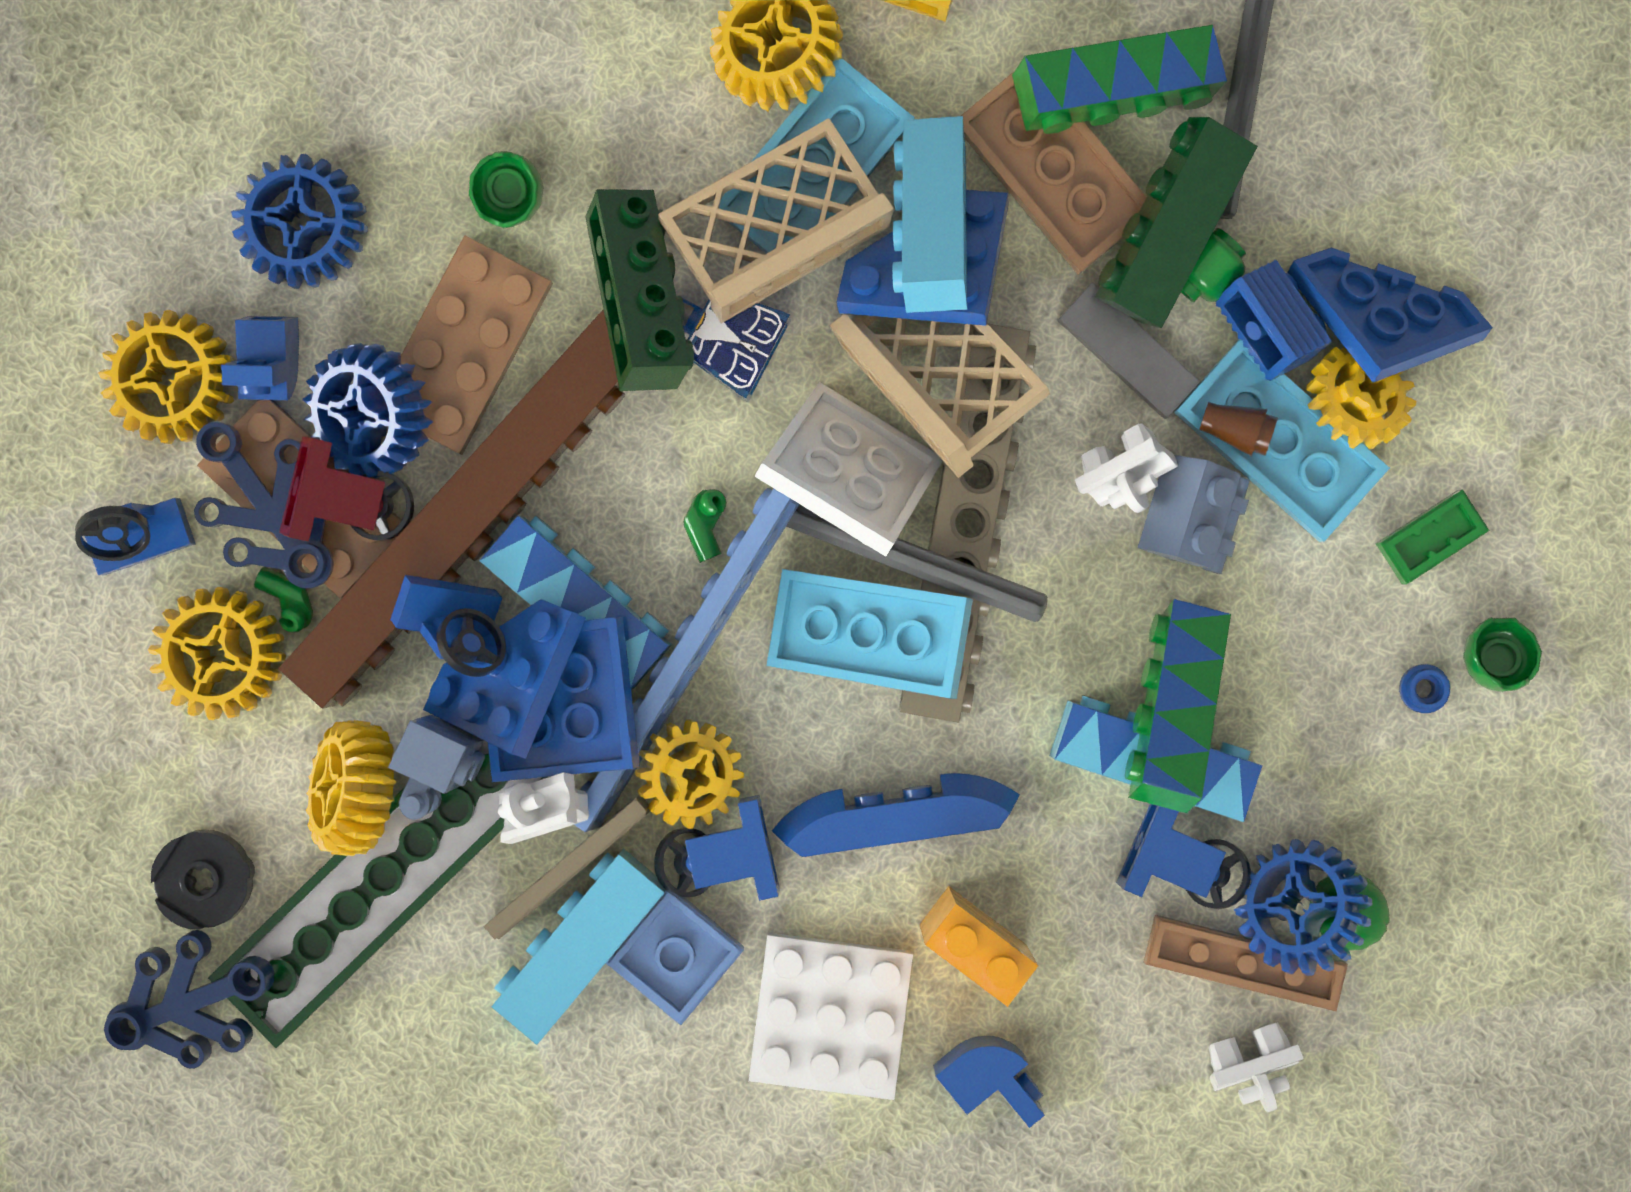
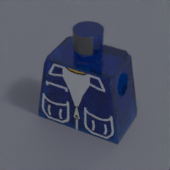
(738, 348)

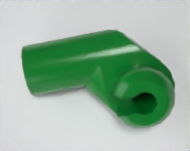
(701, 520)
(293, 600)

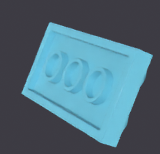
(868, 125)
(1303, 468)
(870, 633)

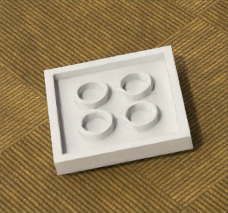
(850, 468)
(831, 1016)

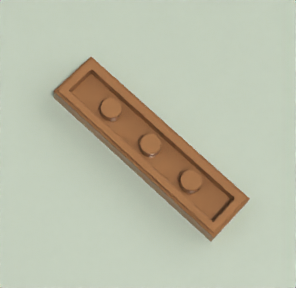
(1229, 961)

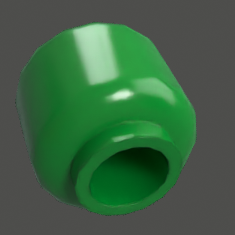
(1216, 268)

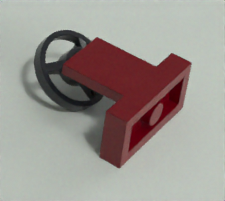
(339, 497)

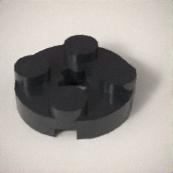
(175, 885)

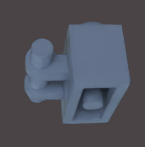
(1195, 514)
(436, 761)

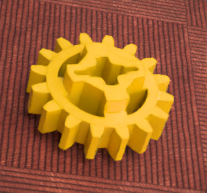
(1357, 402)
(683, 791)

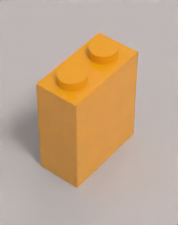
(978, 946)

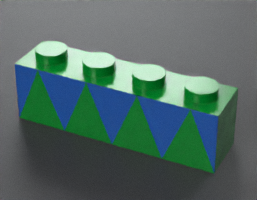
(1119, 79)
(1178, 706)

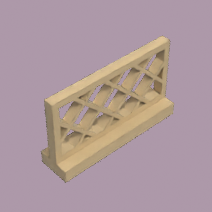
(799, 255)
(914, 401)

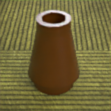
(1240, 427)

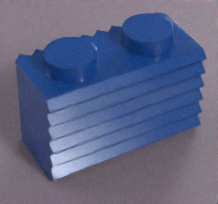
(1273, 320)

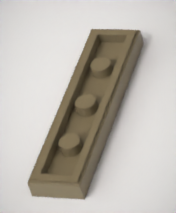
(567, 868)

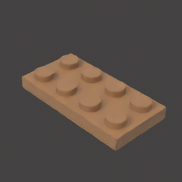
(1058, 178)
(471, 337)
(260, 433)

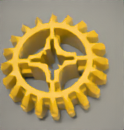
(788, 58)
(153, 341)
(226, 633)
(350, 788)

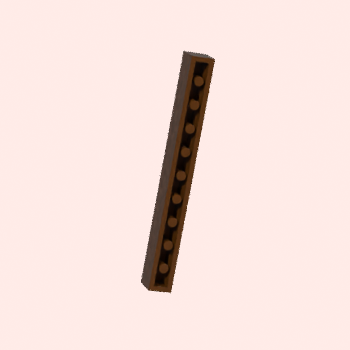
(461, 516)

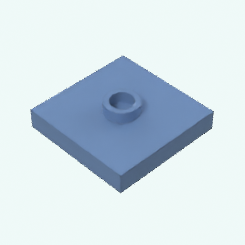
(675, 956)

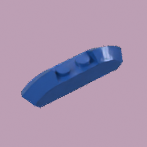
(963, 806)

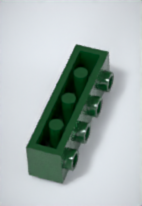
(1175, 220)
(638, 290)

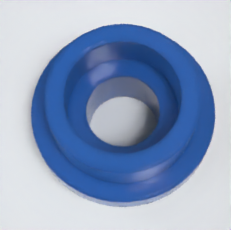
(1439, 688)

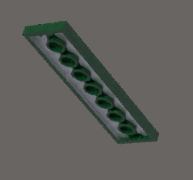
(363, 902)

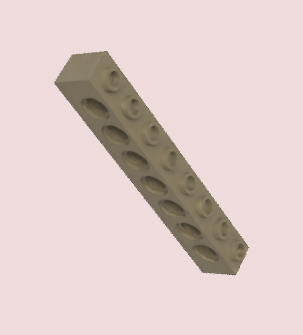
(988, 503)

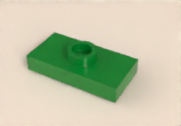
(1432, 537)

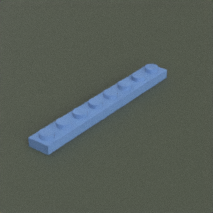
(695, 640)

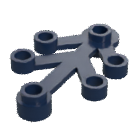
(268, 511)
(183, 1005)

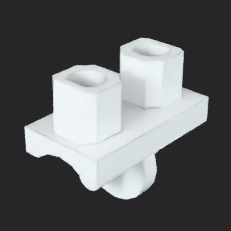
(1127, 475)
(541, 807)
(1275, 1055)

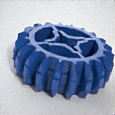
(299, 199)
(359, 413)
(1309, 945)

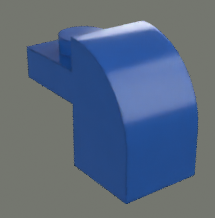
(265, 358)
(986, 1065)

